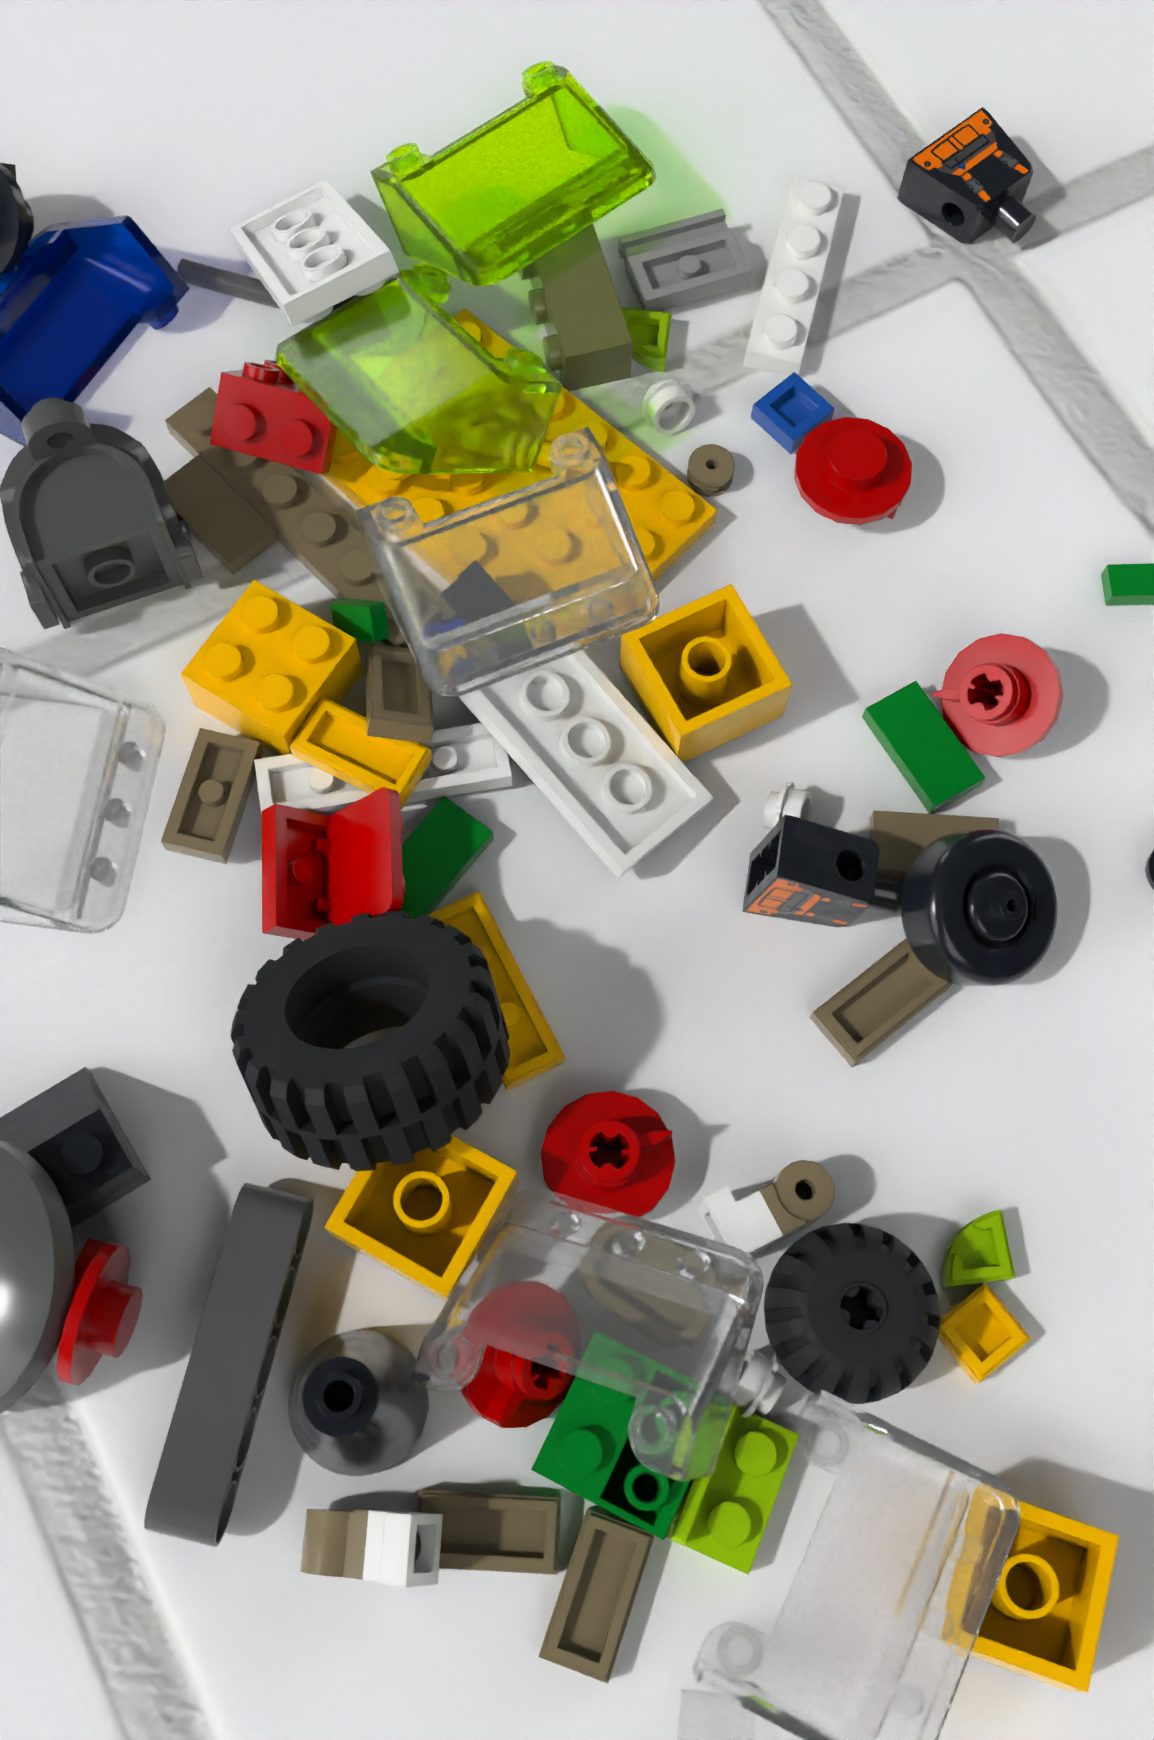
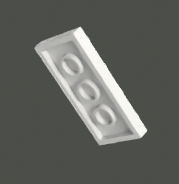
(313, 253)
(592, 757)

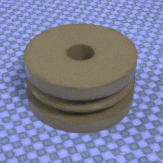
(710, 470)

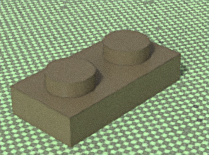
(212, 796)

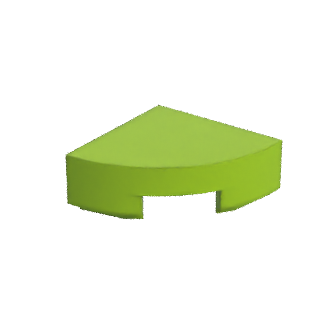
(649, 336)
(978, 1253)

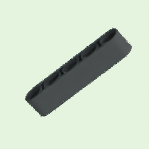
(229, 1366)

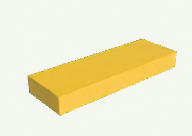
(531, 1039)

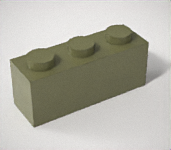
(580, 313)

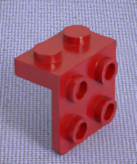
(271, 418)
(331, 865)

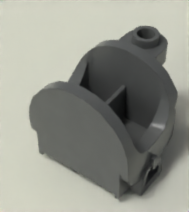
(90, 517)

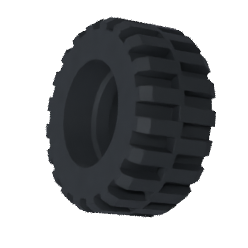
(384, 1095)

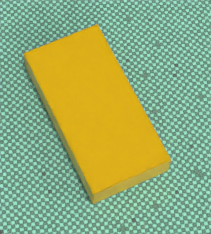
(339, 745)

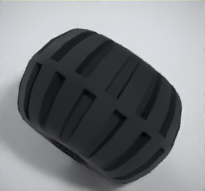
(814, 1333)

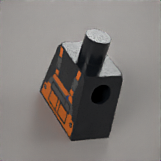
(970, 181)
(817, 875)

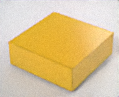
(981, 1333)

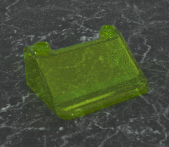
(513, 182)
(419, 386)

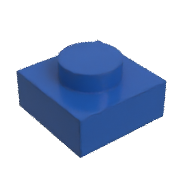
(791, 412)

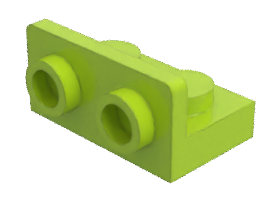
(731, 1508)

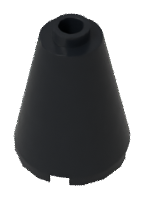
(385, 1410)

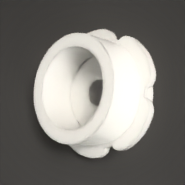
(668, 406)
(787, 802)
(759, 1383)

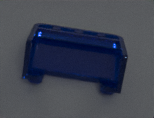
(73, 307)

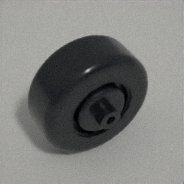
(979, 908)

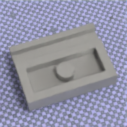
(684, 261)

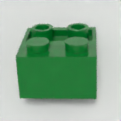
(594, 1458)

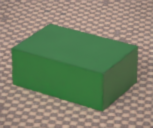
(1128, 584)
(361, 619)

